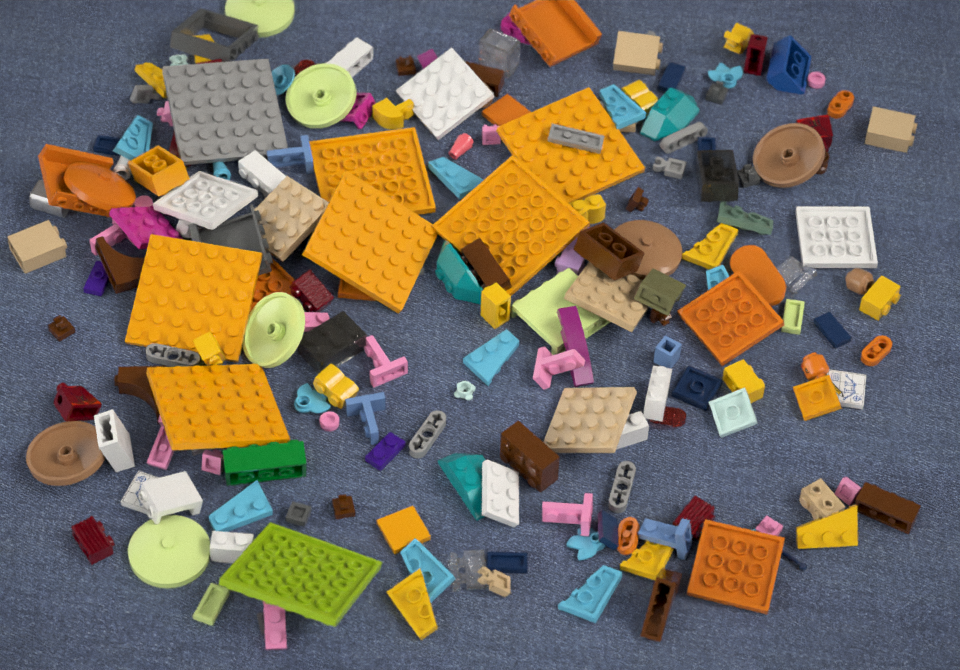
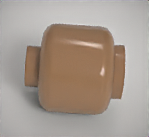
(859, 281)

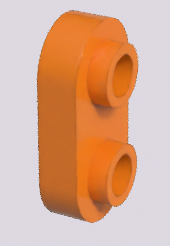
(840, 104)
(873, 353)
(626, 537)

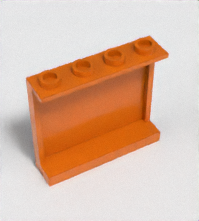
(556, 28)
(54, 163)

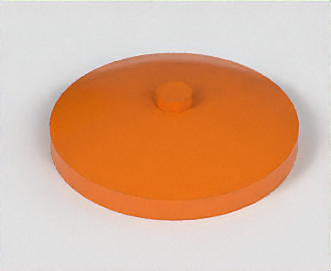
(99, 186)

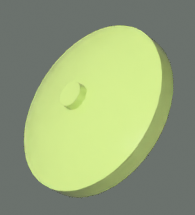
(269, 15)
(321, 95)
(274, 330)
(169, 551)

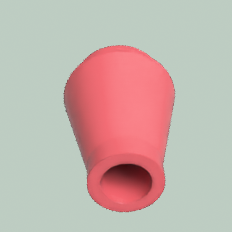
(461, 145)

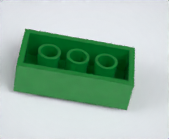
(264, 462)

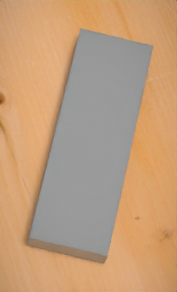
(575, 138)

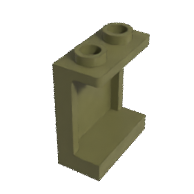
(660, 291)

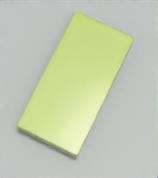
(793, 316)
(211, 604)

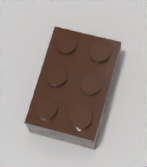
(608, 251)
(529, 456)

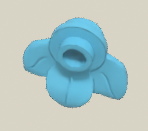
(726, 75)
(314, 401)
(585, 544)

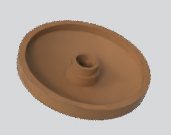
(789, 155)
(658, 243)
(64, 453)

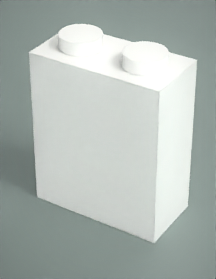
(114, 440)

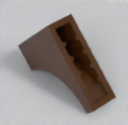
(122, 270)
(134, 382)
(660, 604)

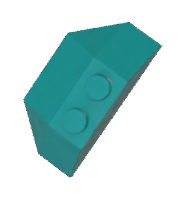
(669, 114)
(457, 276)
(466, 477)

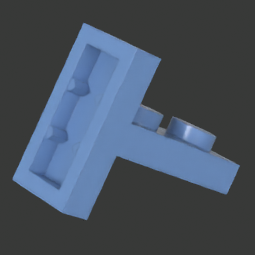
(293, 156)
(365, 406)
(668, 535)

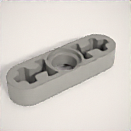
(683, 137)
(164, 350)
(427, 442)
(624, 494)

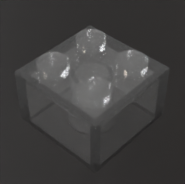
(499, 51)

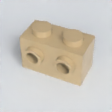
(820, 500)

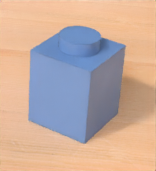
(667, 352)

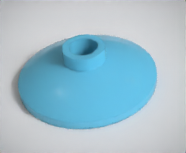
(282, 78)

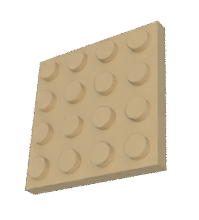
(289, 216)
(607, 297)
(590, 419)

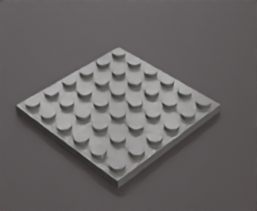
(223, 110)

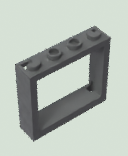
(183, 38)

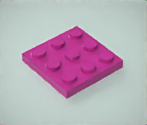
(141, 222)

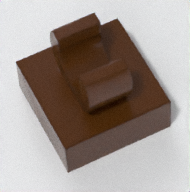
(405, 66)
(636, 200)
(658, 316)
(61, 328)
(343, 507)

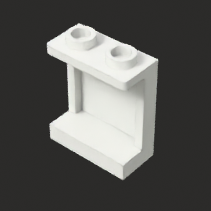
(169, 496)

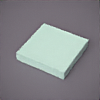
(733, 412)

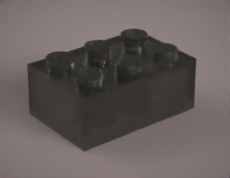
(717, 175)
(332, 342)

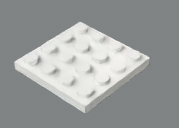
(445, 93)
(205, 200)
(836, 237)

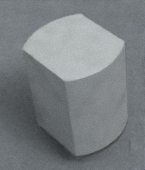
(39, 201)

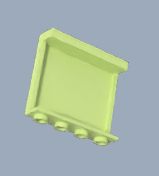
(541, 307)

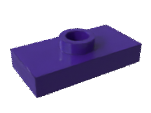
(97, 280)

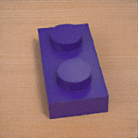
(385, 451)

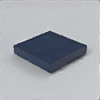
(697, 388)

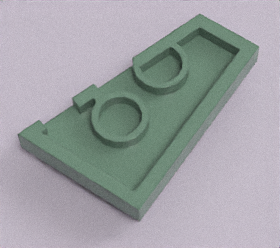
(737, 217)

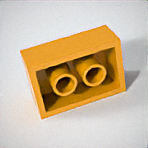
(158, 170)

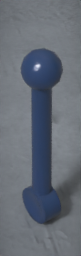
(802, 566)

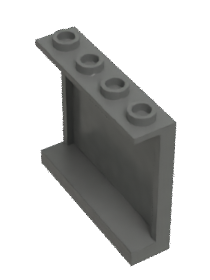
(239, 233)

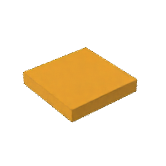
(817, 397)
(402, 528)

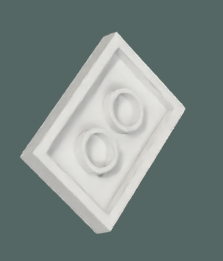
(500, 493)

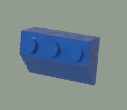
(789, 66)

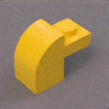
(738, 38)
(392, 116)

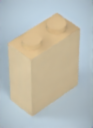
(637, 53)
(891, 129)
(37, 246)

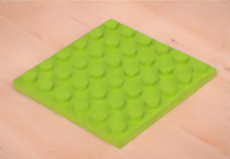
(301, 574)

